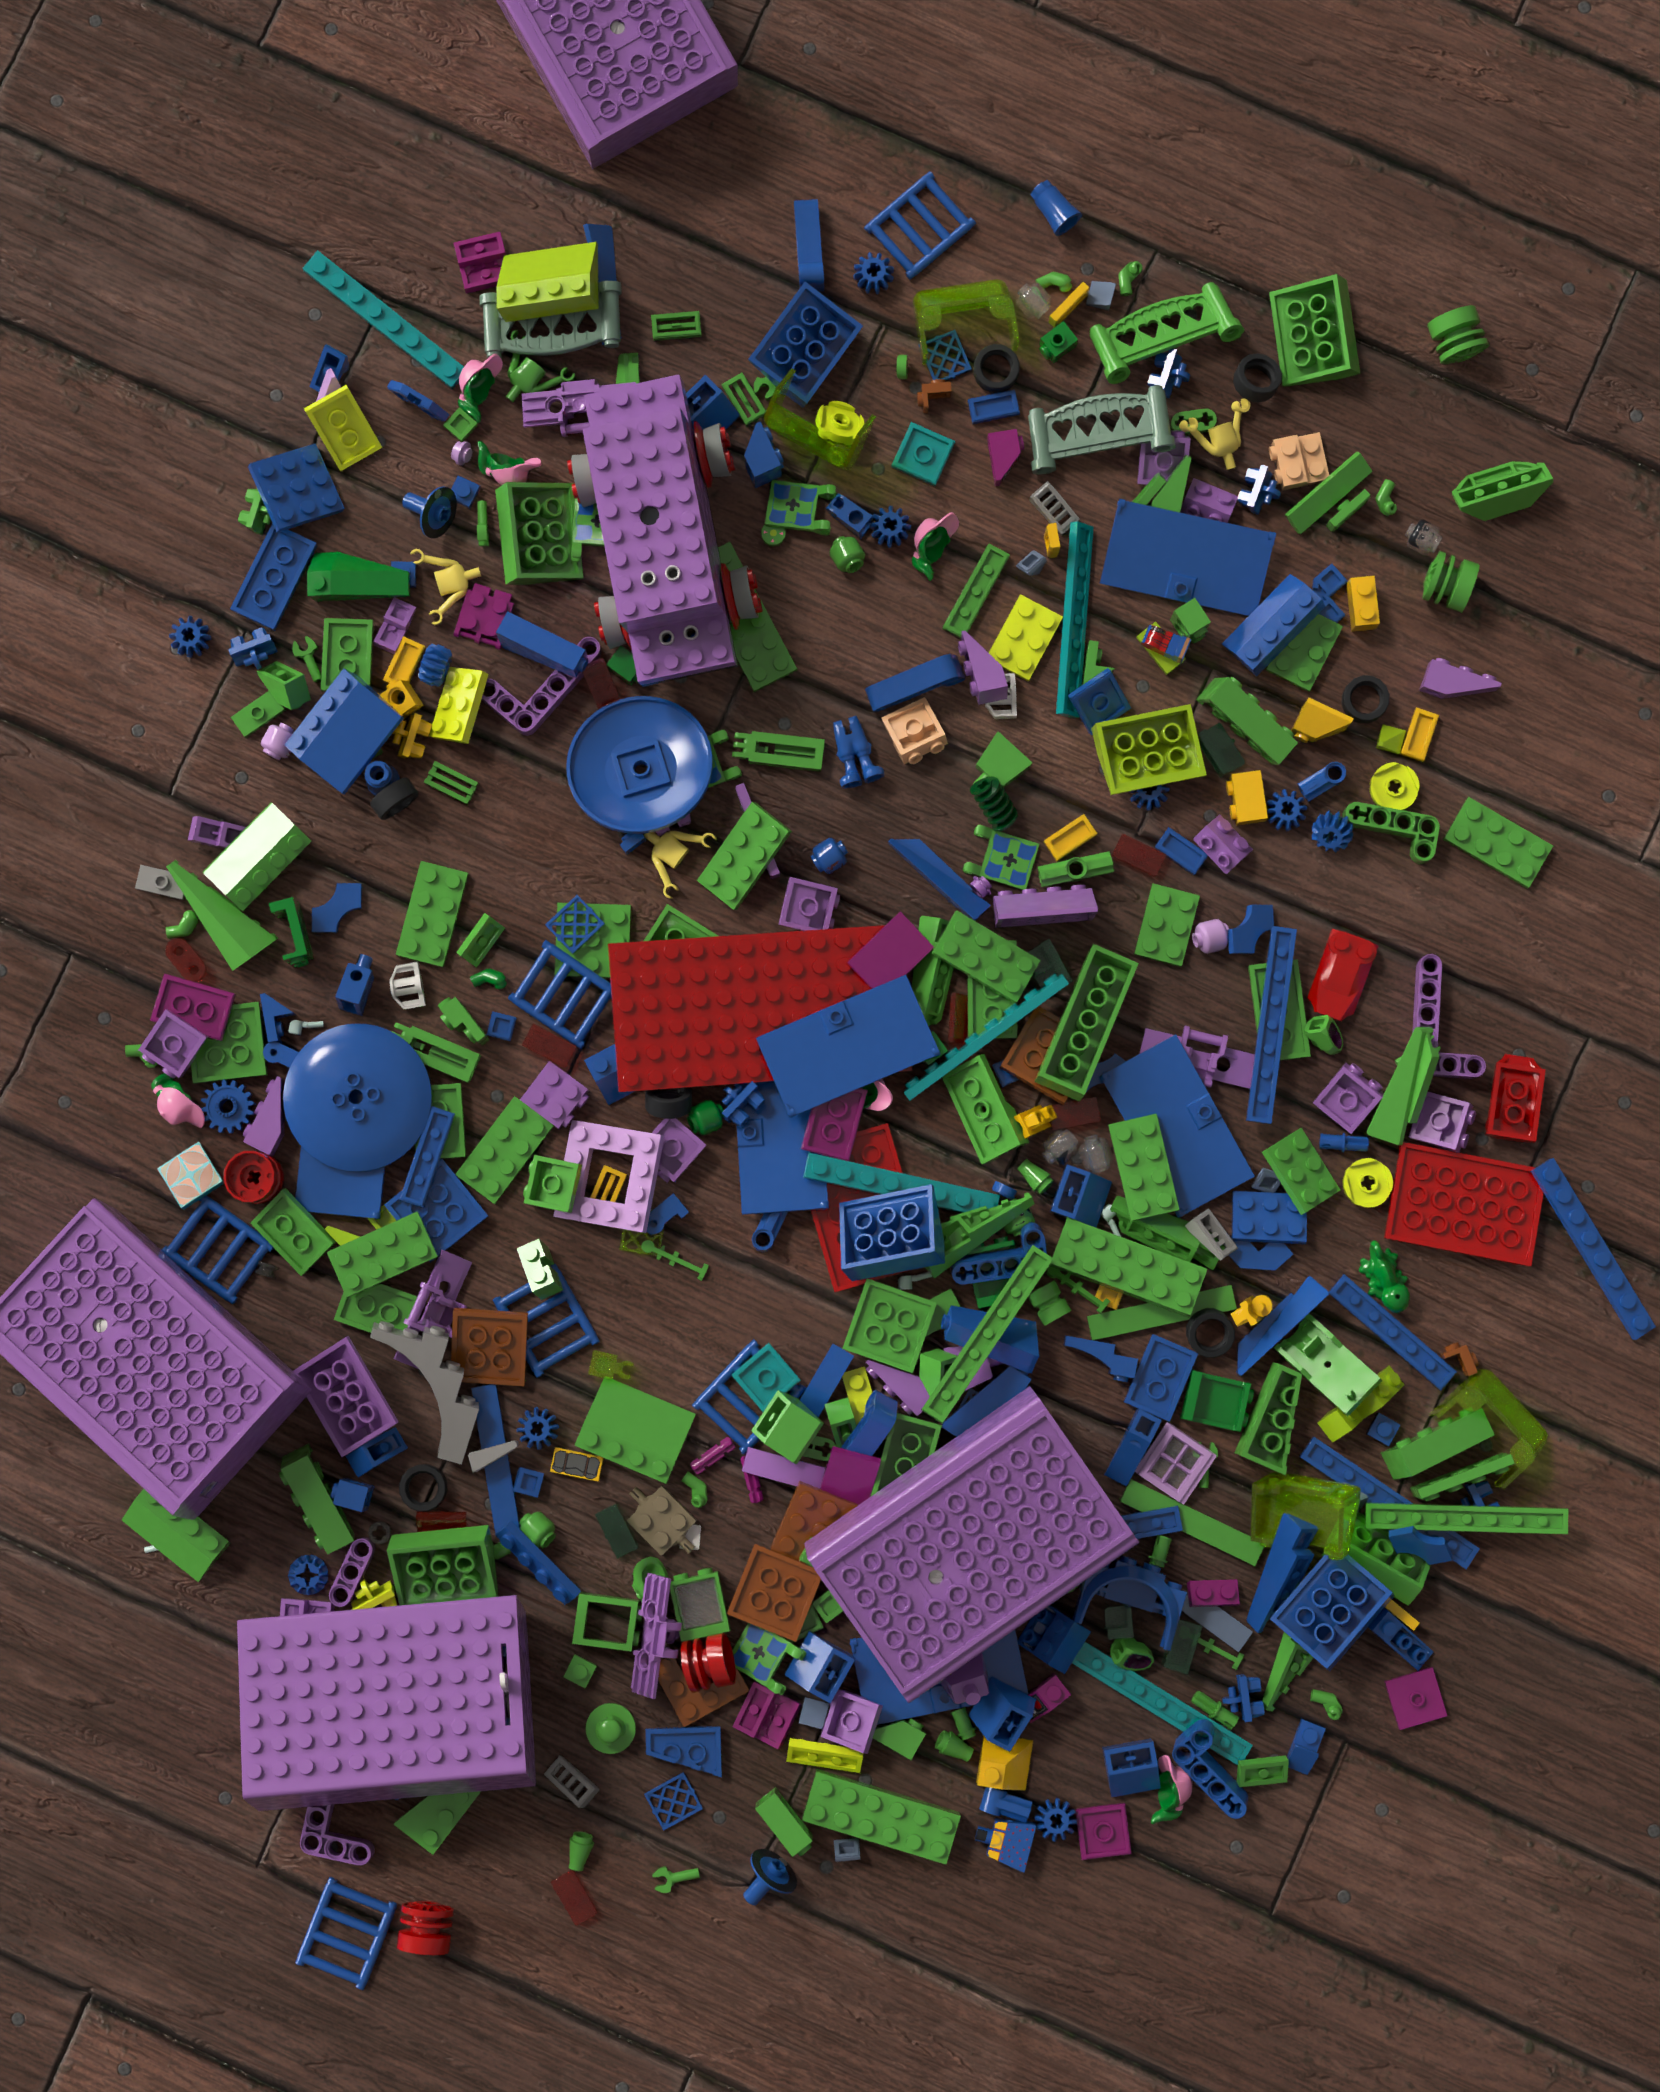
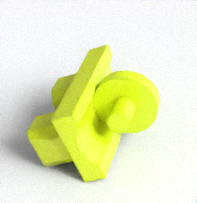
(373, 1595)

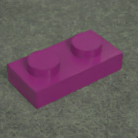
(1213, 1593)

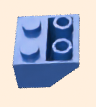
(710, 405)
(761, 459)
(1080, 1196)
(1053, 1638)
(822, 1667)
(1002, 1713)
(1131, 1767)

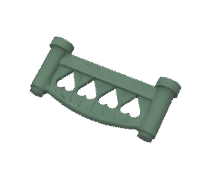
(606, 318)
(1152, 427)

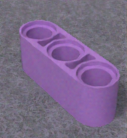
(342, 1579)

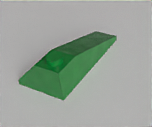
(347, 577)

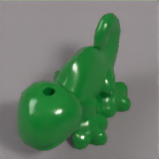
(1385, 1280)

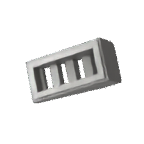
(1054, 495)
(1207, 1222)
(484, 1457)
(565, 1788)

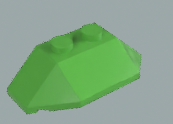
(1502, 489)

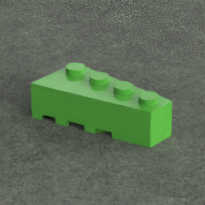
(315, 1499)

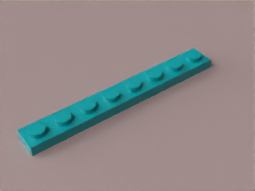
(384, 319)
(1074, 616)
(993, 1029)
(885, 1181)
(1158, 1701)

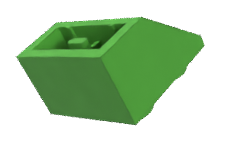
(787, 1426)

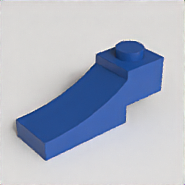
(1119, 1366)

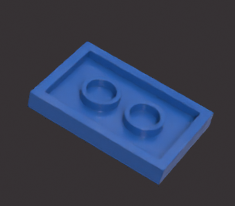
(1267, 1218)
(1160, 1377)

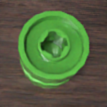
(1049, 1303)

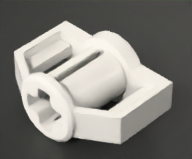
(1011, 700)
(417, 988)

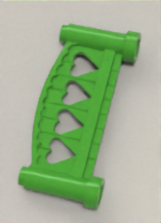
(1118, 355)

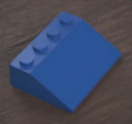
(807, 338)
(344, 730)
(890, 1233)
(1332, 1608)

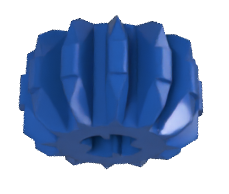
(865, 277)
(886, 534)
(181, 641)
(435, 665)
(1154, 798)
(1294, 814)
(1332, 831)
(529, 1426)
(1064, 1817)

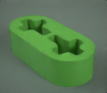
(1198, 414)
(816, 1454)

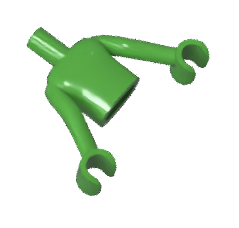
(528, 374)

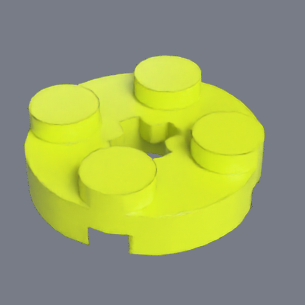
(829, 427)
(1398, 774)
(1379, 1190)

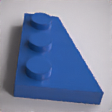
(687, 1746)

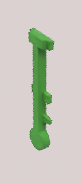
(648, 1246)
(1055, 1273)
(1209, 1645)

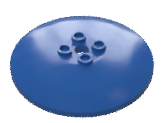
(633, 734)
(393, 1102)

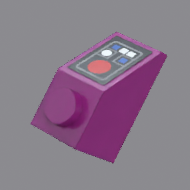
(1004, 452)
(1048, 1696)

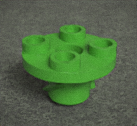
(610, 1728)

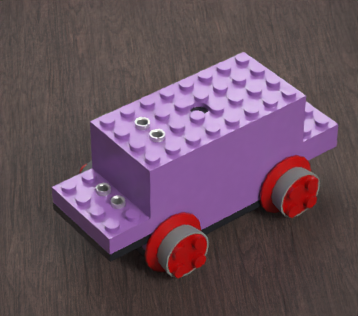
(659, 531)

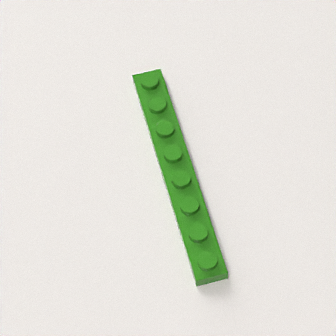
(987, 1334)
(1467, 1518)

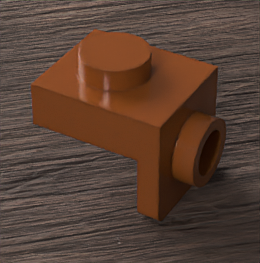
(934, 390)
(1466, 1359)

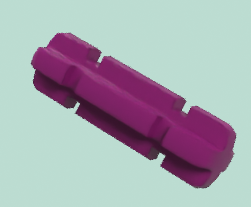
(712, 1455)
(753, 1485)

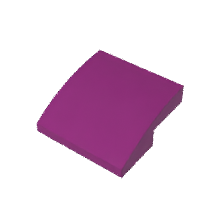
(480, 261)
(767, 1715)

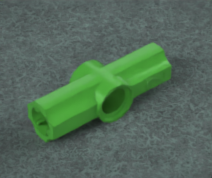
(1091, 866)

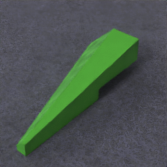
(229, 928)
(973, 1227)
(1290, 1661)

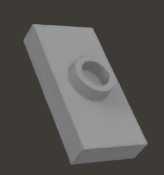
(158, 882)

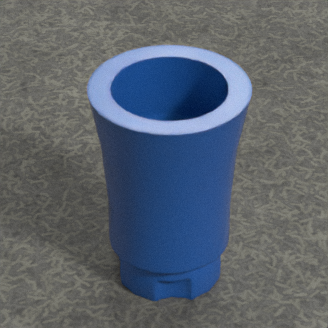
(1055, 207)
(375, 768)

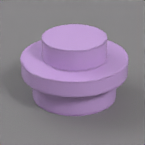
(461, 452)

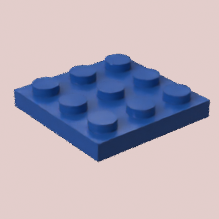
(296, 487)
(447, 1212)

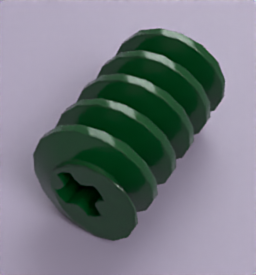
(994, 803)

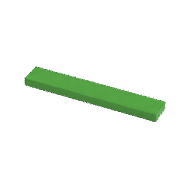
(1149, 1315)
(1195, 1523)

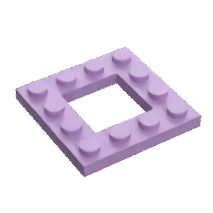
(647, 1153)

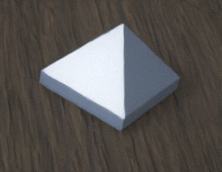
(1032, 563)
(1266, 1181)
(847, 1849)

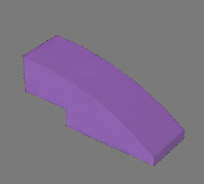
(213, 832)
(781, 1469)

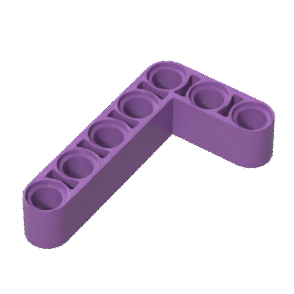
(544, 692)
(1433, 1004)
(325, 1839)

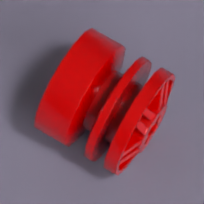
(240, 1176)
(703, 1663)
(426, 1922)

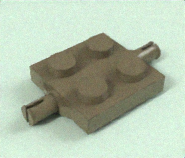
(662, 1520)

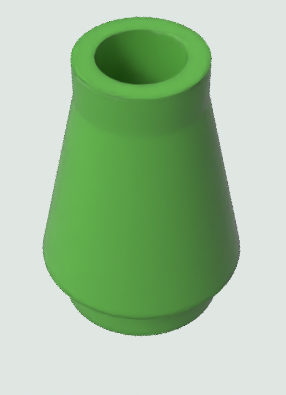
(1035, 1176)
(953, 1746)
(580, 1848)

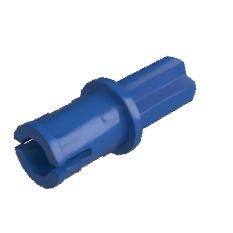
(1343, 1142)

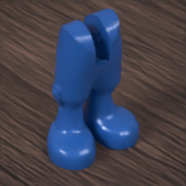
(852, 745)

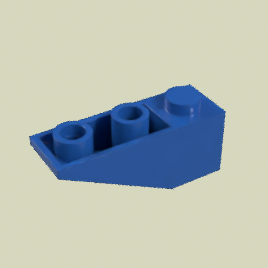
(1132, 1446)
(1400, 1639)

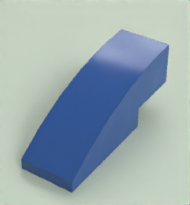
(826, 1379)

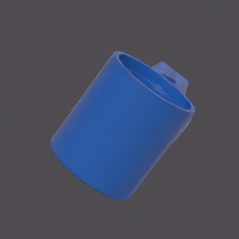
(1320, 781)
(769, 1225)
(999, 1803)

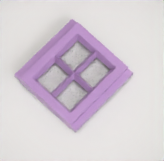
(1175, 1463)

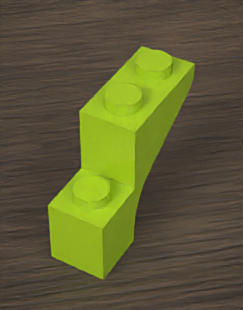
(1337, 1424)

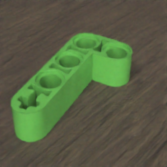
(1390, 826)

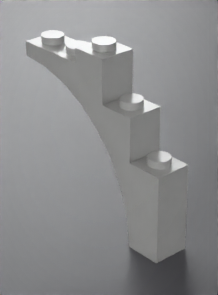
(427, 1352)

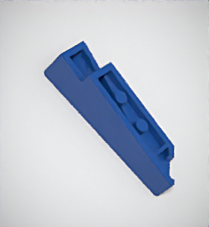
(606, 259)
(940, 876)
(1278, 1323)
(1283, 1569)

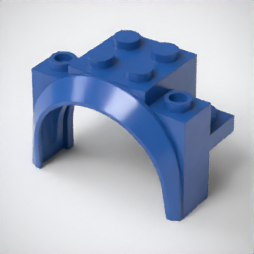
(1137, 1588)

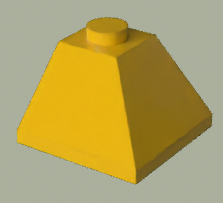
(1318, 722)
(1004, 1768)

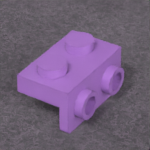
(1208, 502)
(1222, 844)

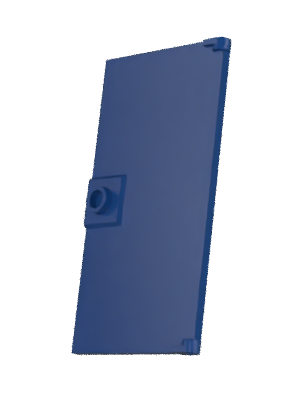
(1187, 557)
(847, 1046)
(1195, 1136)
(773, 1159)
(336, 1190)
(1001, 1662)

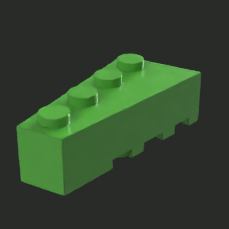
(1248, 719)
(1272, 1420)
(1437, 1444)
(435, 1818)

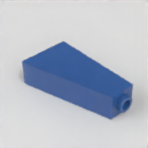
(541, 645)
(1016, 1346)
(992, 1396)

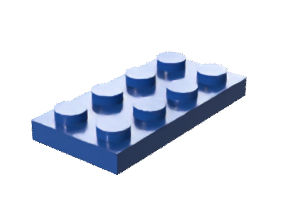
(273, 577)

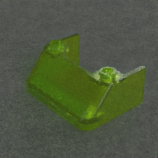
(931, 303)
(806, 434)
(1488, 1389)

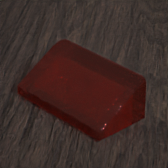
(958, 1019)

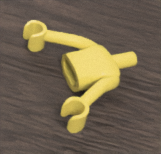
(1224, 437)
(449, 580)
(672, 852)

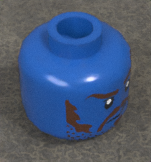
(829, 855)

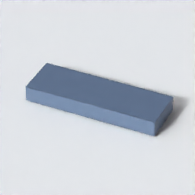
(1219, 1624)

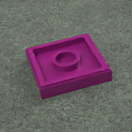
(1103, 1831)

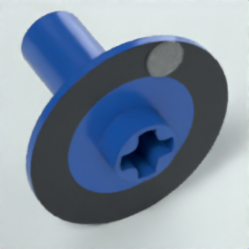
(435, 512)
(772, 1873)

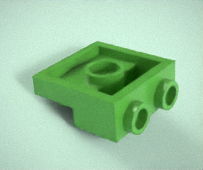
(458, 1017)
(552, 1184)

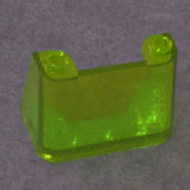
(1317, 1501)

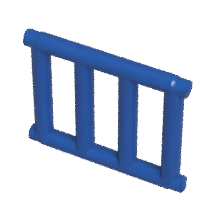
(892, 212)
(538, 1010)
(225, 1218)
(577, 1316)
(718, 1385)
(313, 1933)

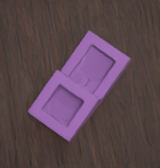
(394, 626)
(302, 1606)

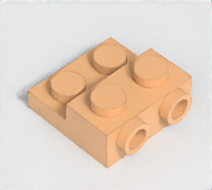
(1299, 461)
(915, 731)

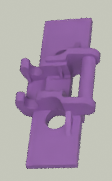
(571, 395)
(1205, 1063)
(441, 1305)
(653, 1636)

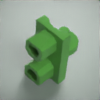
(258, 515)

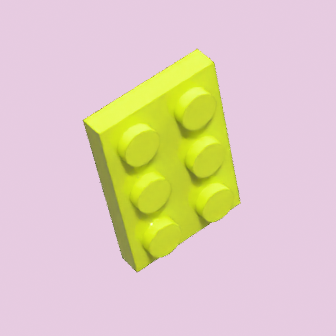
(343, 427)
(1025, 637)
(458, 705)

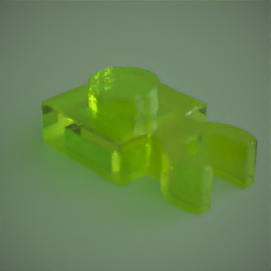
(605, 1366)

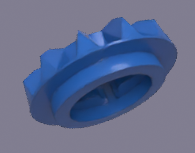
(316, 1566)

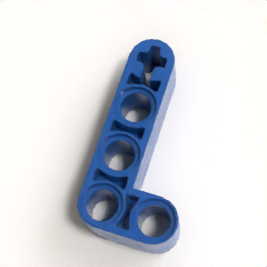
(809, 243)
(916, 681)
(998, 1259)
(874, 1426)
(1232, 1804)

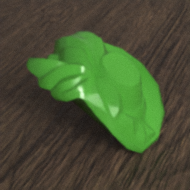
(645, 1566)

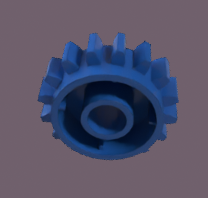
(240, 1111)

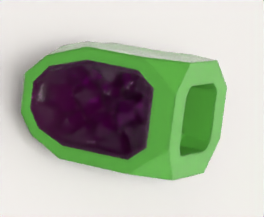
(1324, 1034)
(1131, 1654)

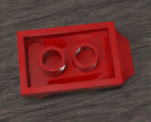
(1341, 974)
(1515, 1099)

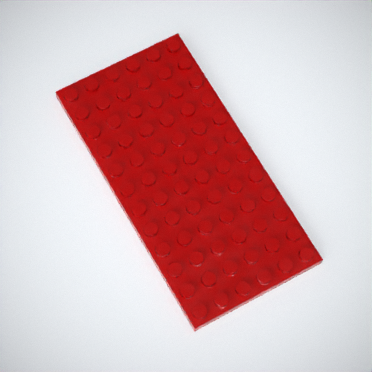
(698, 1004)

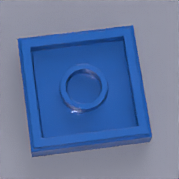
(1099, 700)

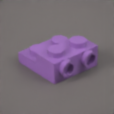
(1162, 462)
(808, 905)
(172, 1044)
(555, 1095)
(1349, 1097)
(1443, 1122)
(678, 1149)
(851, 1721)

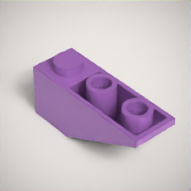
(985, 672)
(1449, 681)
(268, 1125)
(904, 1385)

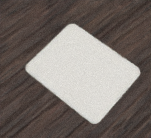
(693, 1536)

